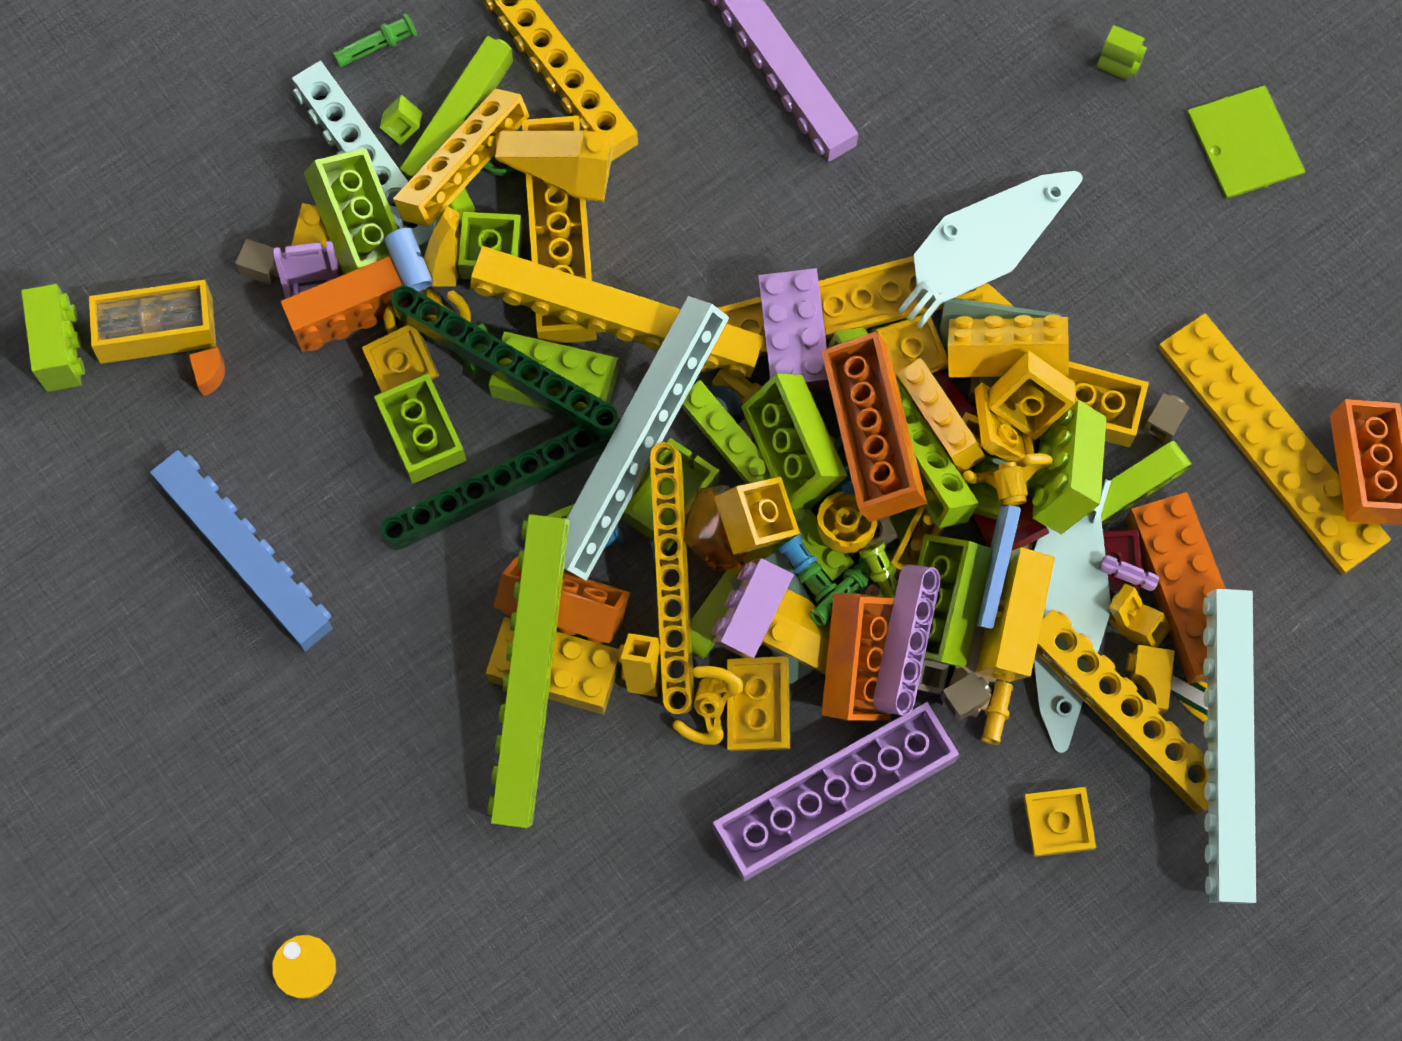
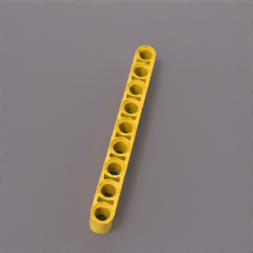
(665, 564)

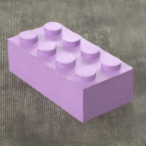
(794, 326)

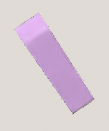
(906, 639)

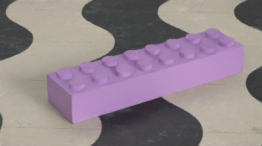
(835, 791)

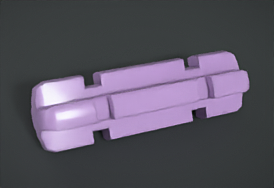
(1129, 573)

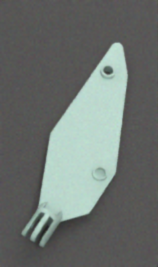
(985, 240)
(1084, 597)

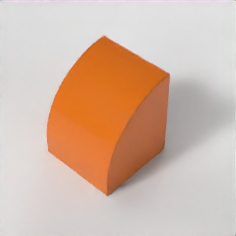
(208, 369)

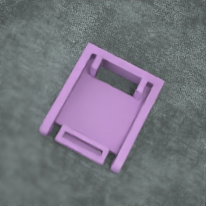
(305, 264)

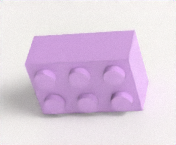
(751, 607)

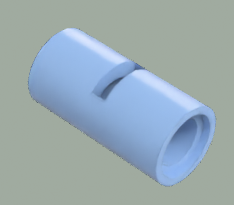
(405, 256)

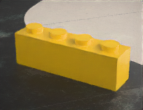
(941, 415)

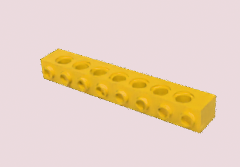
(572, 72)
(1109, 709)

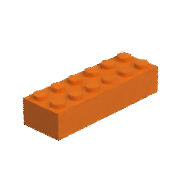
(873, 427)
(1180, 556)

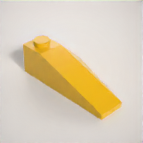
(566, 159)
(796, 634)

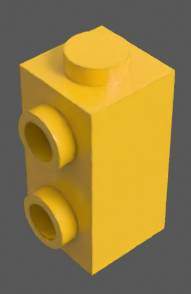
(641, 664)

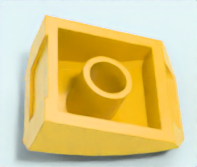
(443, 249)

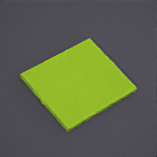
(1246, 142)

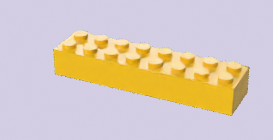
(558, 235)

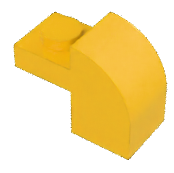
(1135, 620)

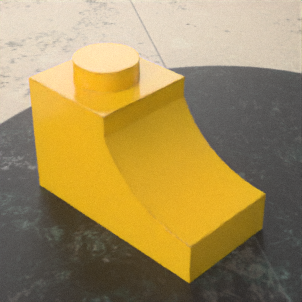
(1153, 672)

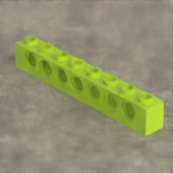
(945, 490)

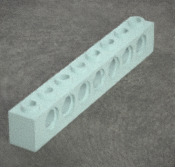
(318, 82)

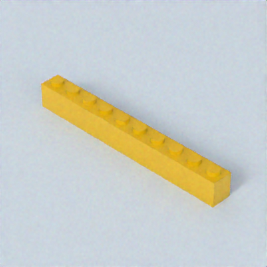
(601, 308)

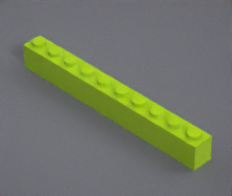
(530, 671)

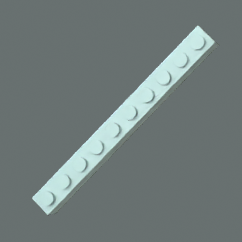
(638, 431)
(1230, 747)

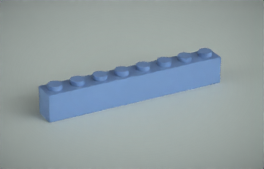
(242, 550)

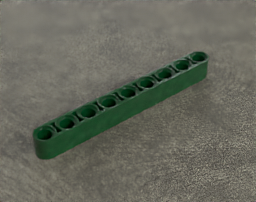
(497, 350)
(492, 493)

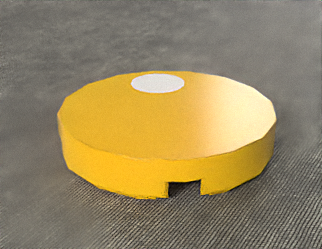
(304, 967)

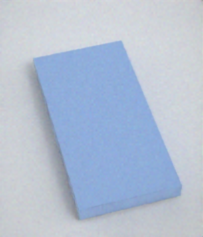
(1002, 546)

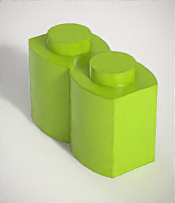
(1122, 53)

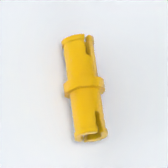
(997, 713)

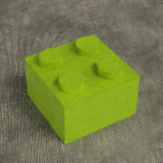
(490, 230)

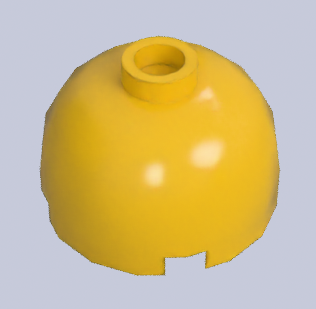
(843, 525)

